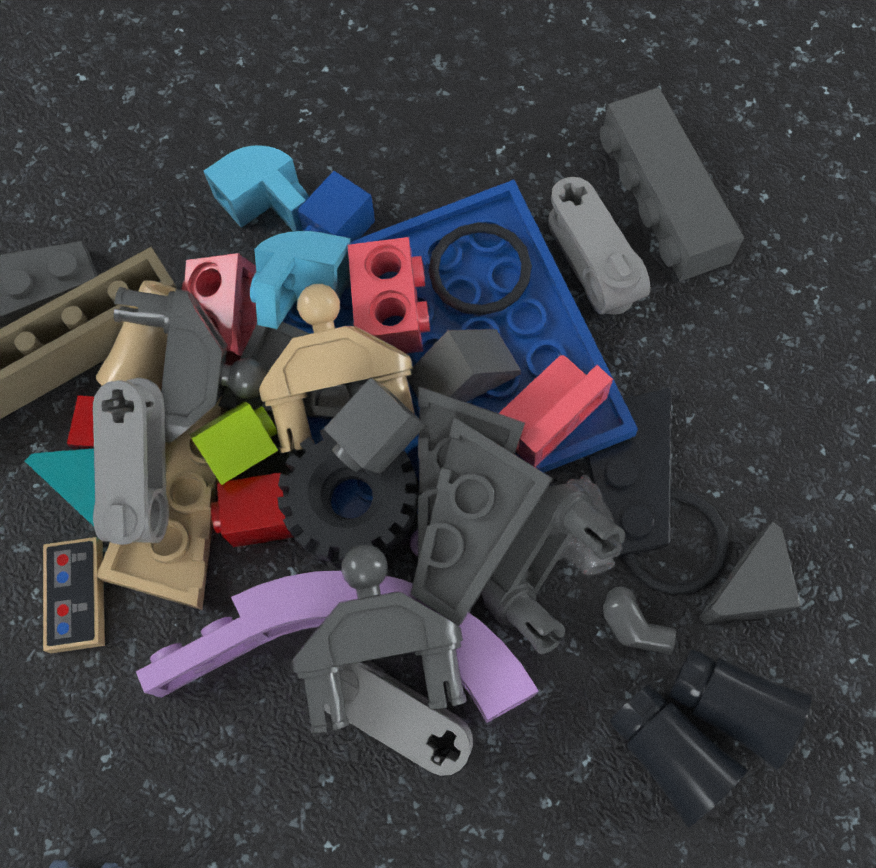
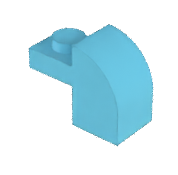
(254, 181)
(292, 263)

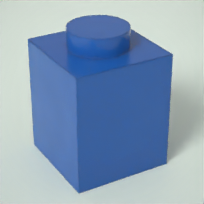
(338, 209)

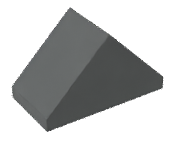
(464, 364)
(758, 584)

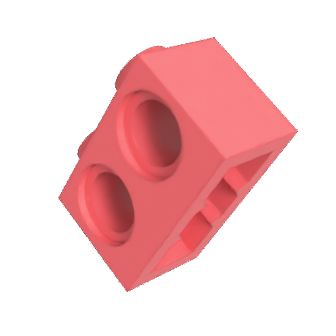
(224, 293)
(381, 298)

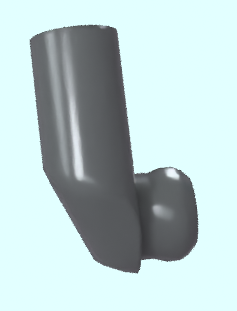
(632, 628)

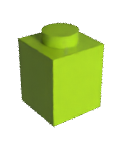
(236, 440)

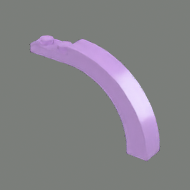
(303, 602)

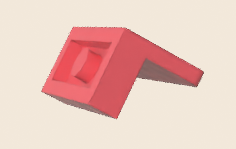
(555, 406)

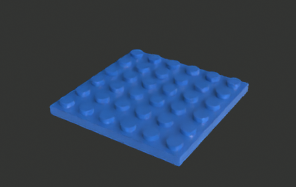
(534, 328)

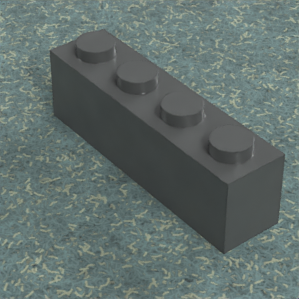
(670, 185)

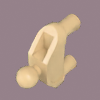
(327, 360)

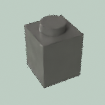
(372, 428)

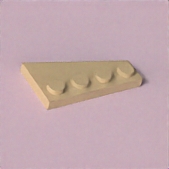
(178, 563)

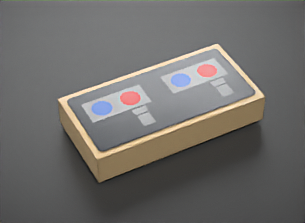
(73, 595)

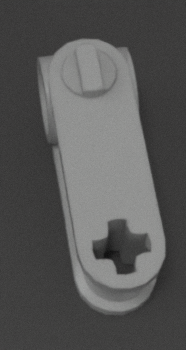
(596, 248)
(130, 463)
(402, 718)

